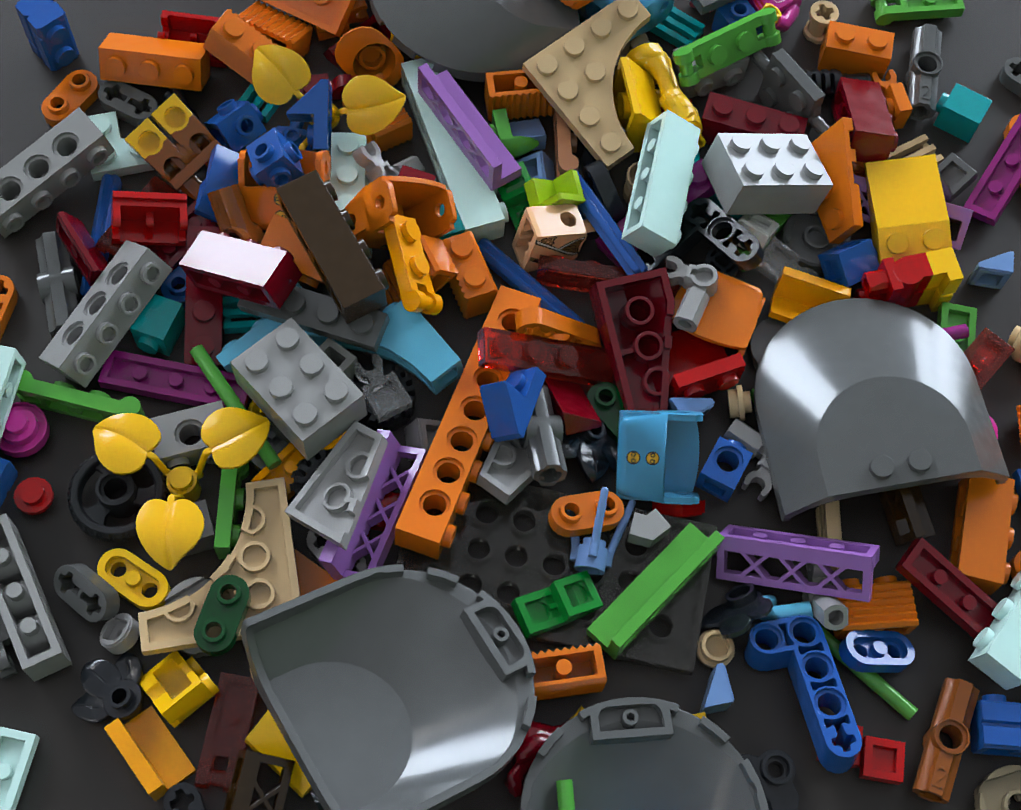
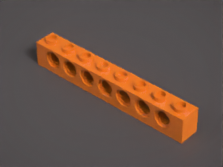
(430, 533)

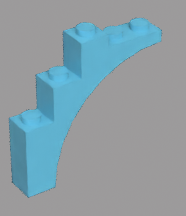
(406, 341)

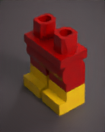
(914, 279)

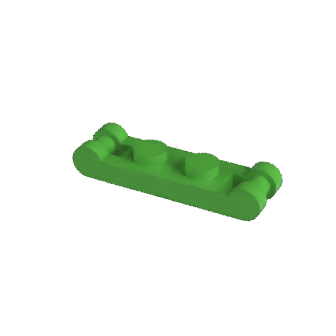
(726, 46)
(67, 400)

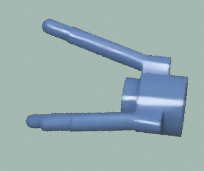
(592, 553)

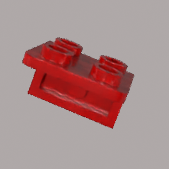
(701, 367)

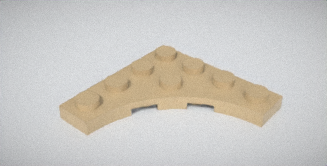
(579, 73)
(261, 558)

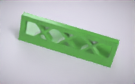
(653, 589)

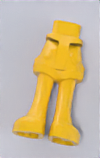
(658, 64)

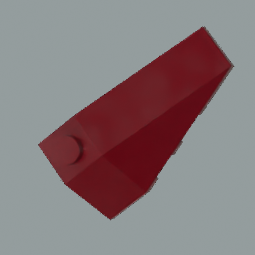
(636, 334)

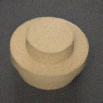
(739, 402)
(714, 648)

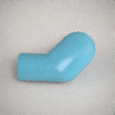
(787, 610)

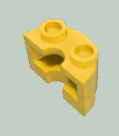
(178, 687)

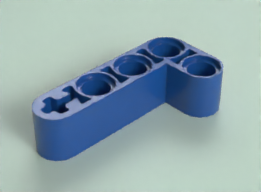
(811, 692)

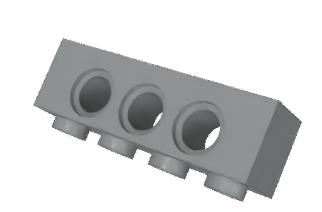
(49, 155)
(106, 313)
(26, 609)

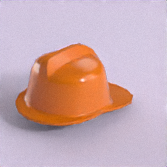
(368, 53)

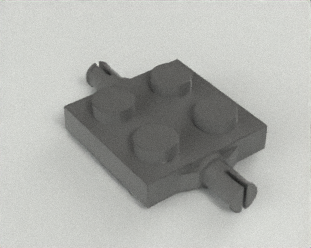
(790, 89)

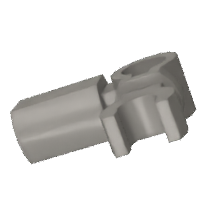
(370, 159)
(700, 283)
(752, 441)
(825, 609)

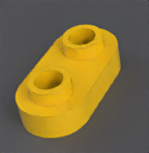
(136, 580)

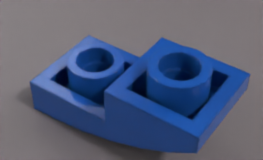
(221, 173)

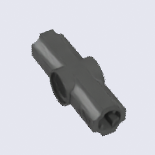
(924, 71)
(57, 280)
(544, 442)

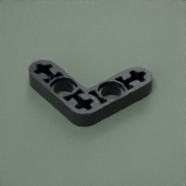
(696, 229)

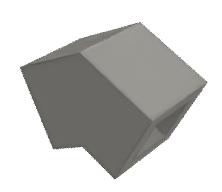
(648, 529)

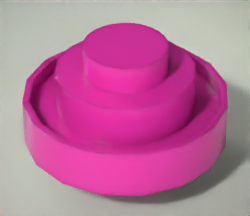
(24, 431)

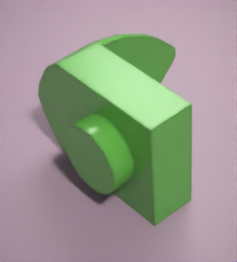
(516, 145)

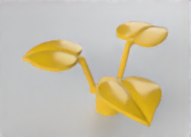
(368, 99)
(175, 526)

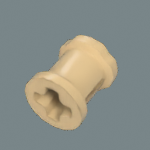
(819, 21)

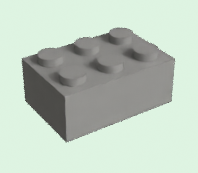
(766, 174)
(299, 388)

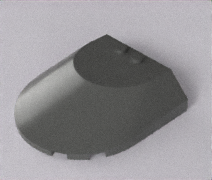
(474, 34)
(868, 404)
(394, 687)
(642, 758)

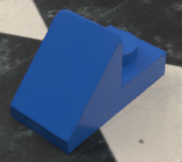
(316, 108)
(511, 403)

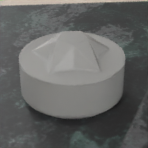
(120, 633)

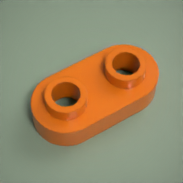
(71, 96)
(585, 508)

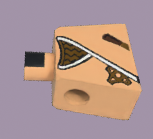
(550, 232)

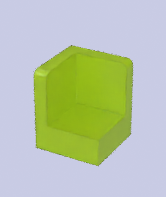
(560, 191)

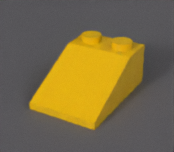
(906, 207)

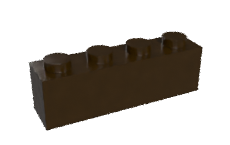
(332, 246)

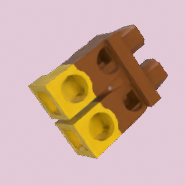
(178, 160)

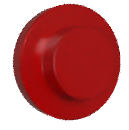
(33, 495)

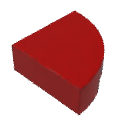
(680, 510)

